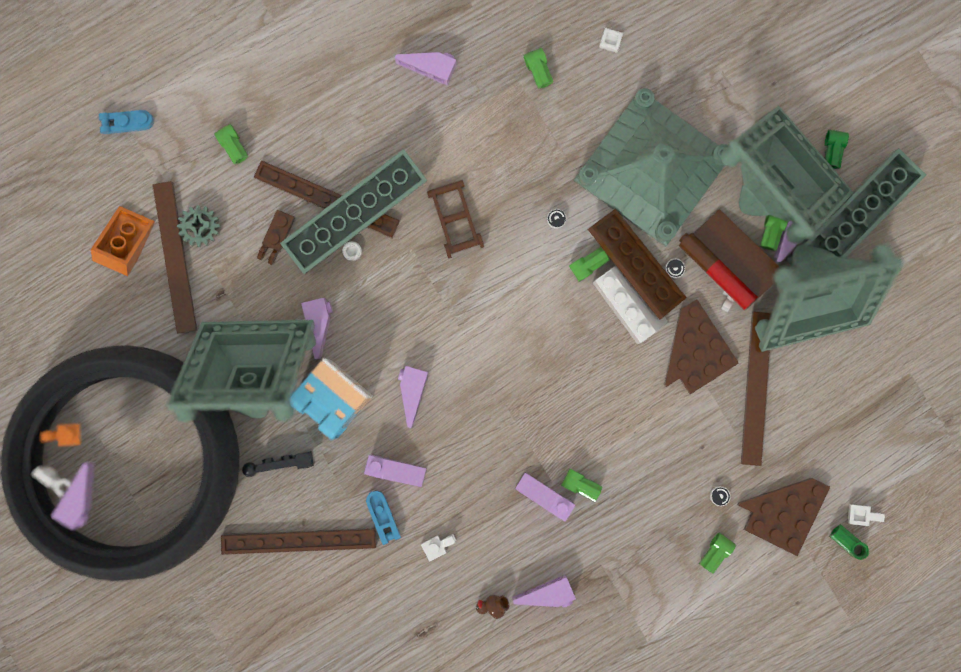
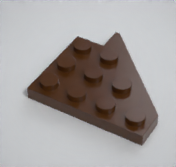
(697, 350)
(786, 513)

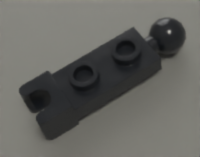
(301, 460)

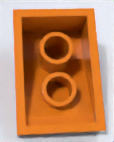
(122, 241)

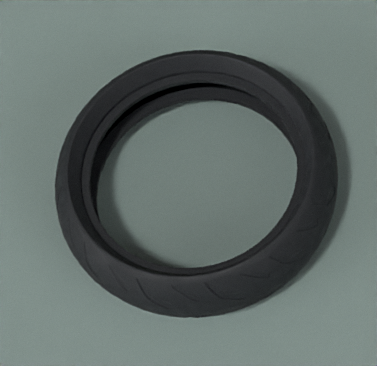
(29, 497)

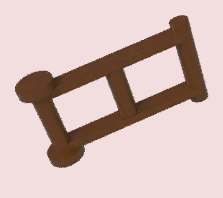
(449, 248)

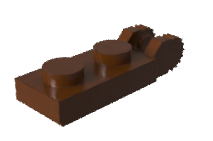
(276, 233)

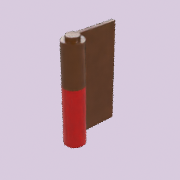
(730, 259)

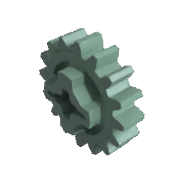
(199, 234)

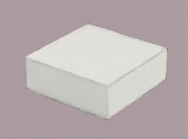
(611, 40)

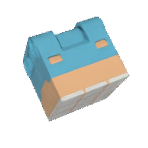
(330, 398)

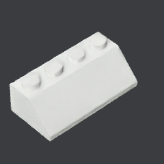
(628, 305)

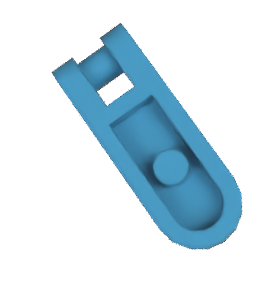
(126, 121)
(382, 516)

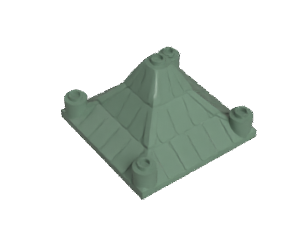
(652, 167)
(785, 176)
(827, 295)
(243, 368)

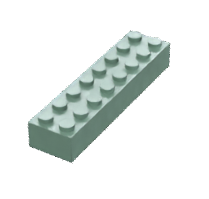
(867, 205)
(353, 212)

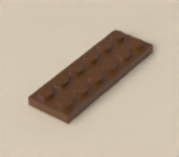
(637, 264)

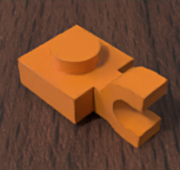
(66, 435)

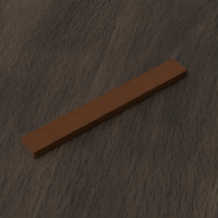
(314, 194)
(174, 257)
(755, 396)
(298, 541)

